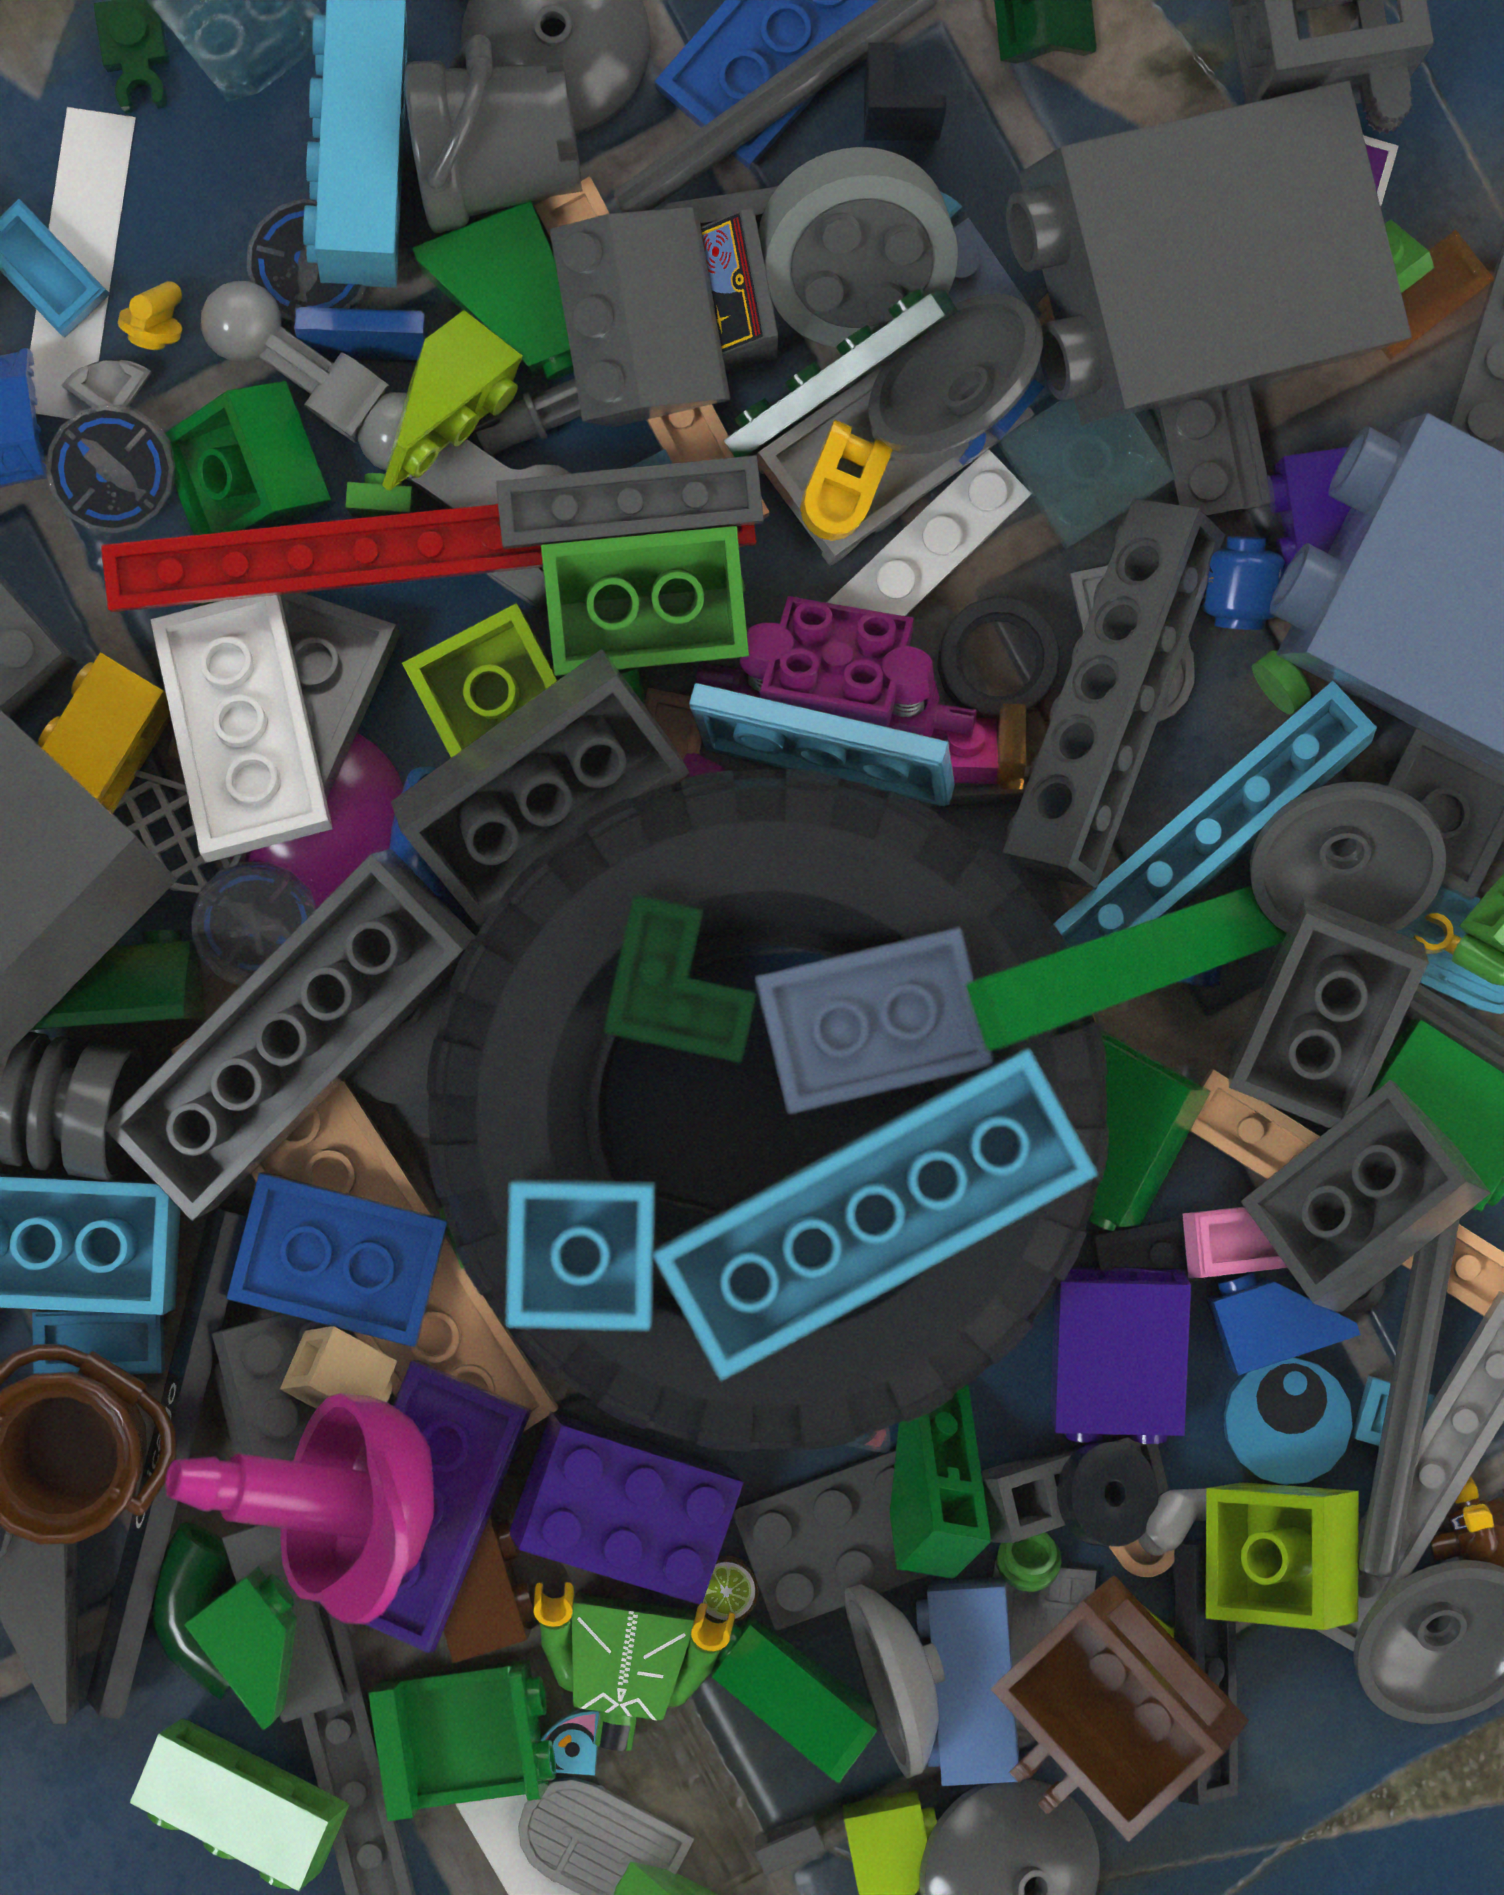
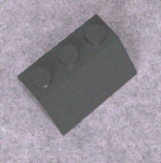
(639, 315)
(1364, 1198)

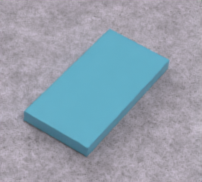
(824, 743)

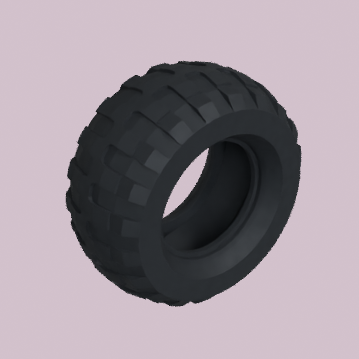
(528, 1067)

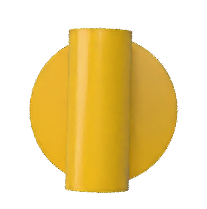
(150, 317)

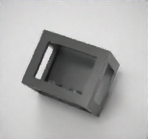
(1373, 59)

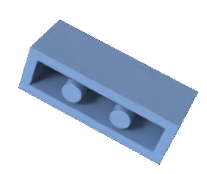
(972, 1636)

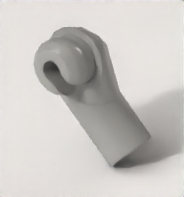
(1173, 1519)

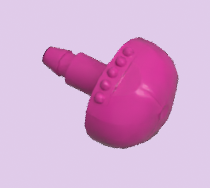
(346, 1505)

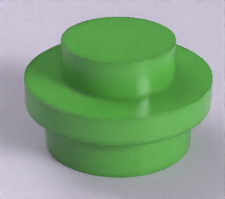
(1029, 1563)

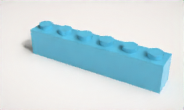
(1224, 819)

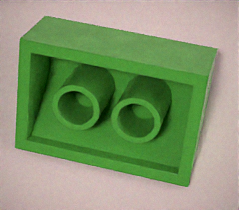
(646, 598)

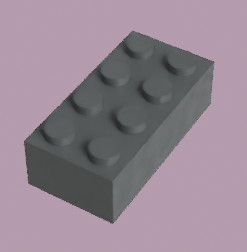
(535, 782)

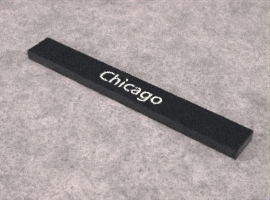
(183, 1402)

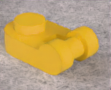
(838, 501)

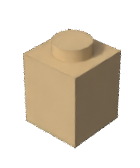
(337, 1363)

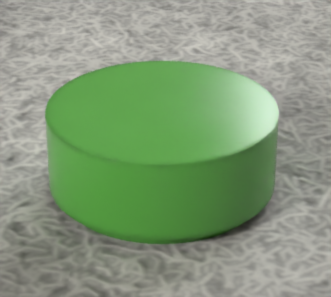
(1282, 682)

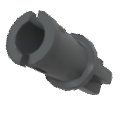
(529, 418)

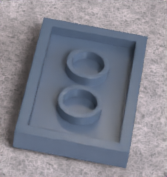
(872, 1020)

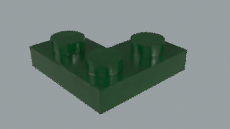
(656, 998)

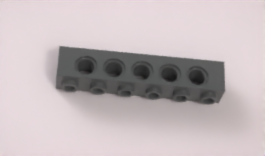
(1120, 725)

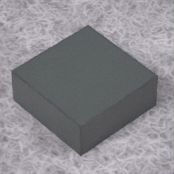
(789, 1843)

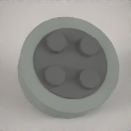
(853, 241)

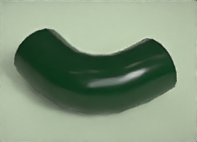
(186, 1584)

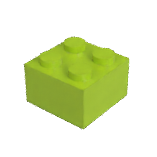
(480, 676)
(1282, 1555)

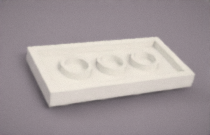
(240, 726)

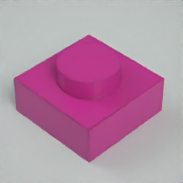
(973, 757)

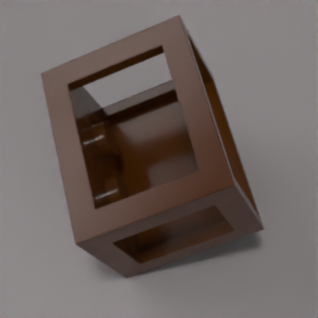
(1117, 1710)

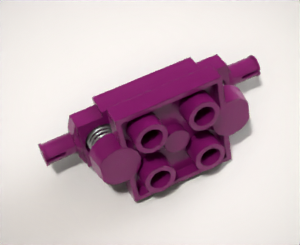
(842, 665)

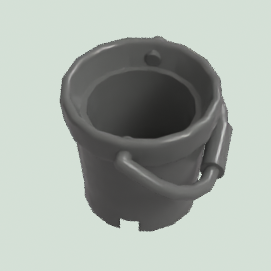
(489, 134)

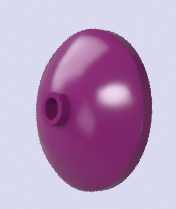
(359, 818)

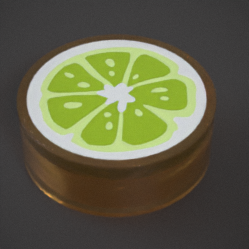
(731, 1589)

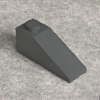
(1024, 1491)
(42, 1619)

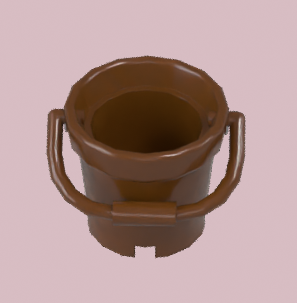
(75, 1446)

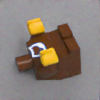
(1475, 1530)

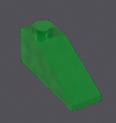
(938, 1491)

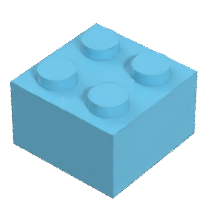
(581, 1254)

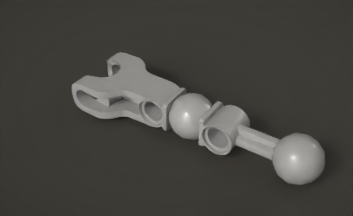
(245, 324)

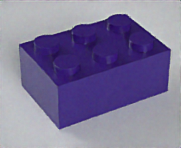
(625, 1508)

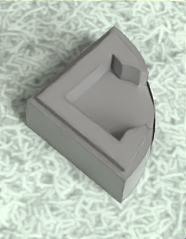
(107, 382)

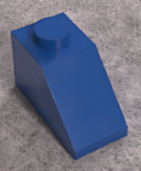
(1270, 1323)

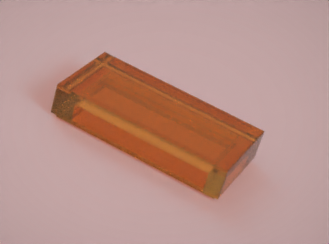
(1452, 282)

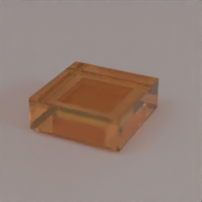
(1011, 746)

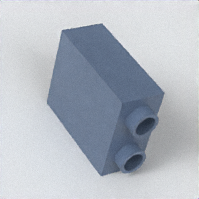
(1411, 586)

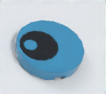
(1288, 1421)

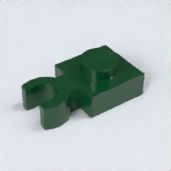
(132, 41)

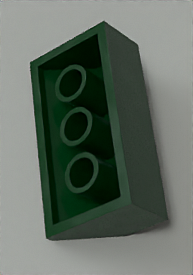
(135, 985)

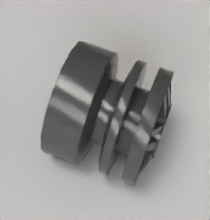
(63, 1104)

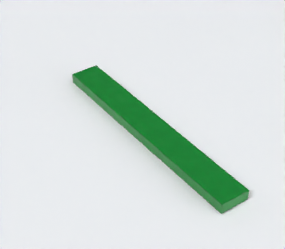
(1118, 967)

